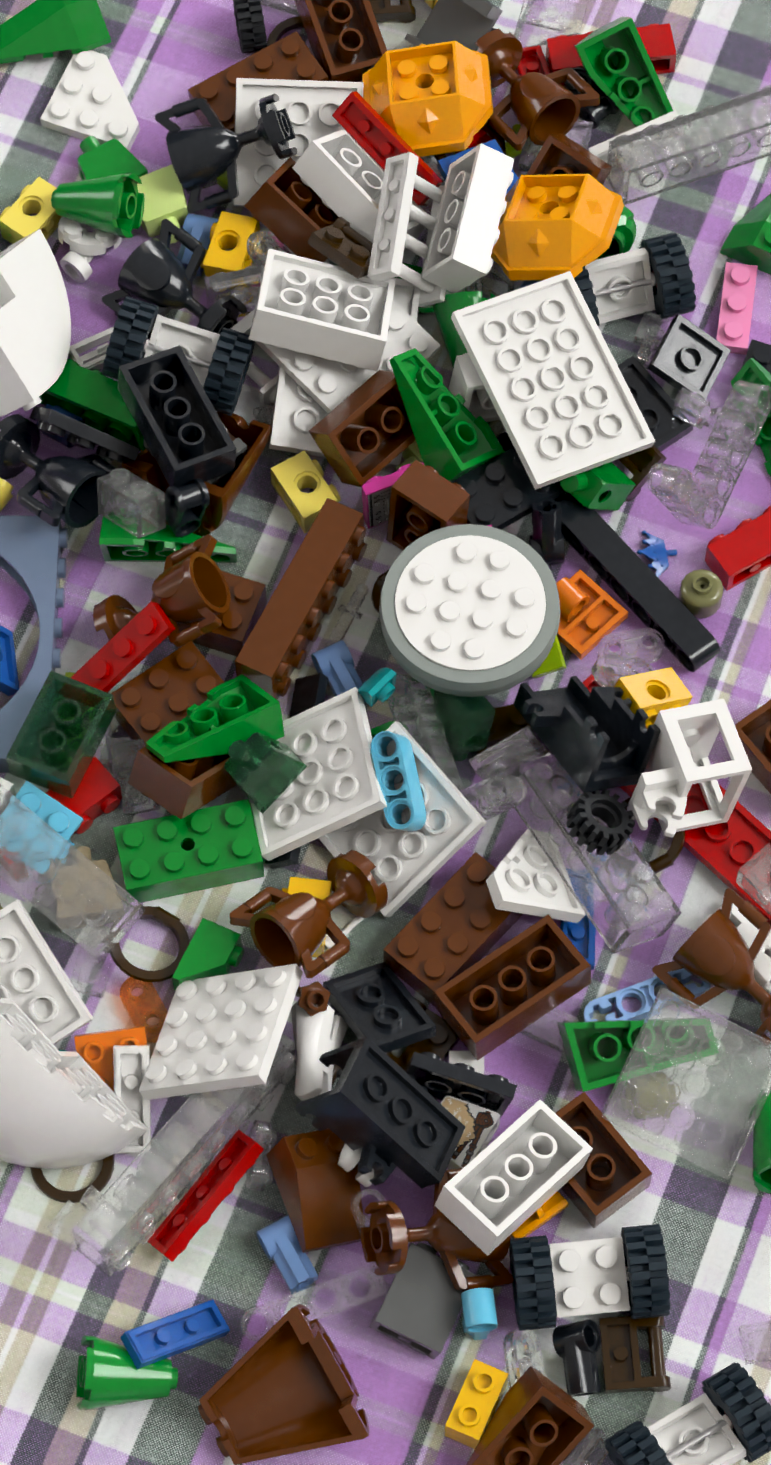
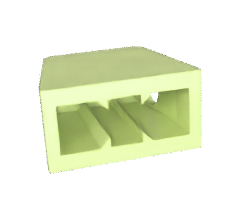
(163, 200)

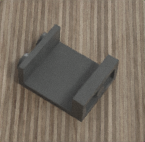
(457, 21)
(421, 1302)

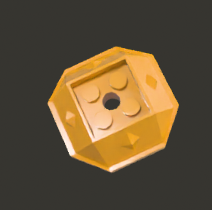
(432, 95)
(555, 225)

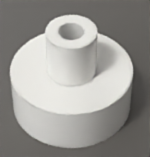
(77, 266)

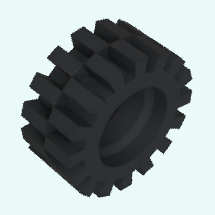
(250, 25)
(593, 833)

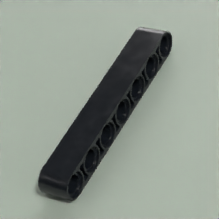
(636, 584)

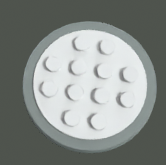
(469, 610)

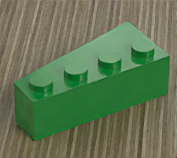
(95, 400)
(597, 1050)

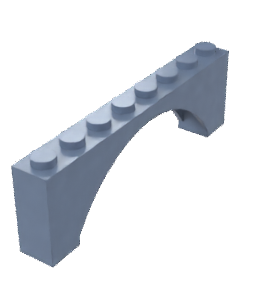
(33, 558)

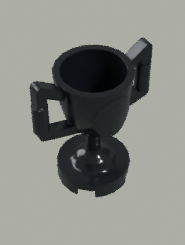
(209, 151)
(159, 278)
(63, 481)

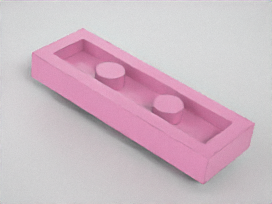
(736, 306)

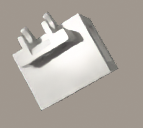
(683, 760)

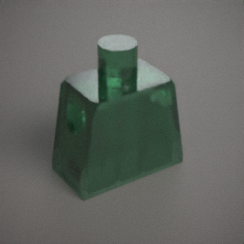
(464, 722)
(262, 768)

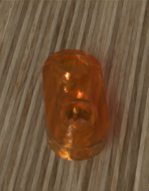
(143, 1007)

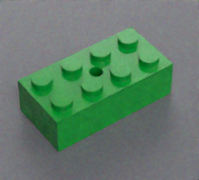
(190, 853)

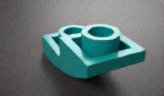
(378, 686)

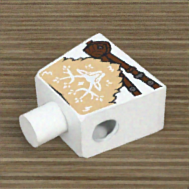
(479, 1129)

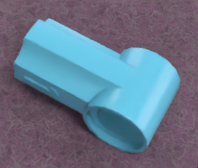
(479, 1312)

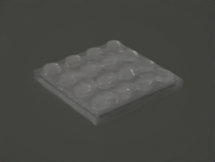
(692, 1084)

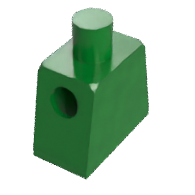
(107, 159)
(593, 485)

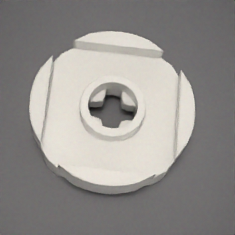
(85, 242)

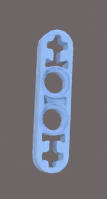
(643, 991)

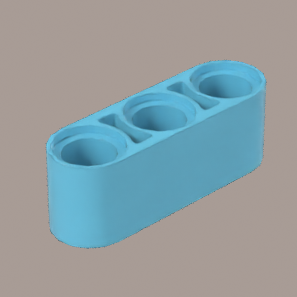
(410, 792)

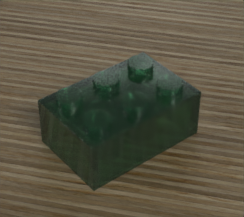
(61, 734)

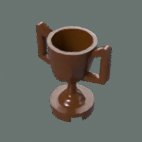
(535, 98)
(187, 591)
(299, 922)
(722, 958)
(388, 1241)

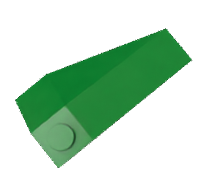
(53, 27)
(623, 70)
(751, 238)
(442, 426)
(228, 715)

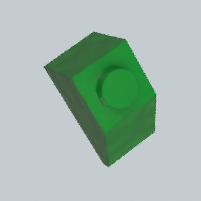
(209, 953)

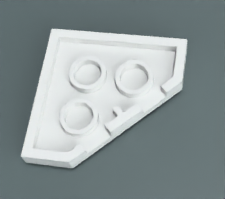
(91, 102)
(531, 885)

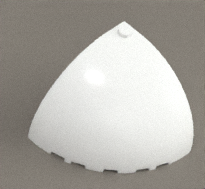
(32, 323)
(53, 1102)

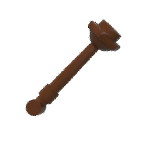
(313, 998)

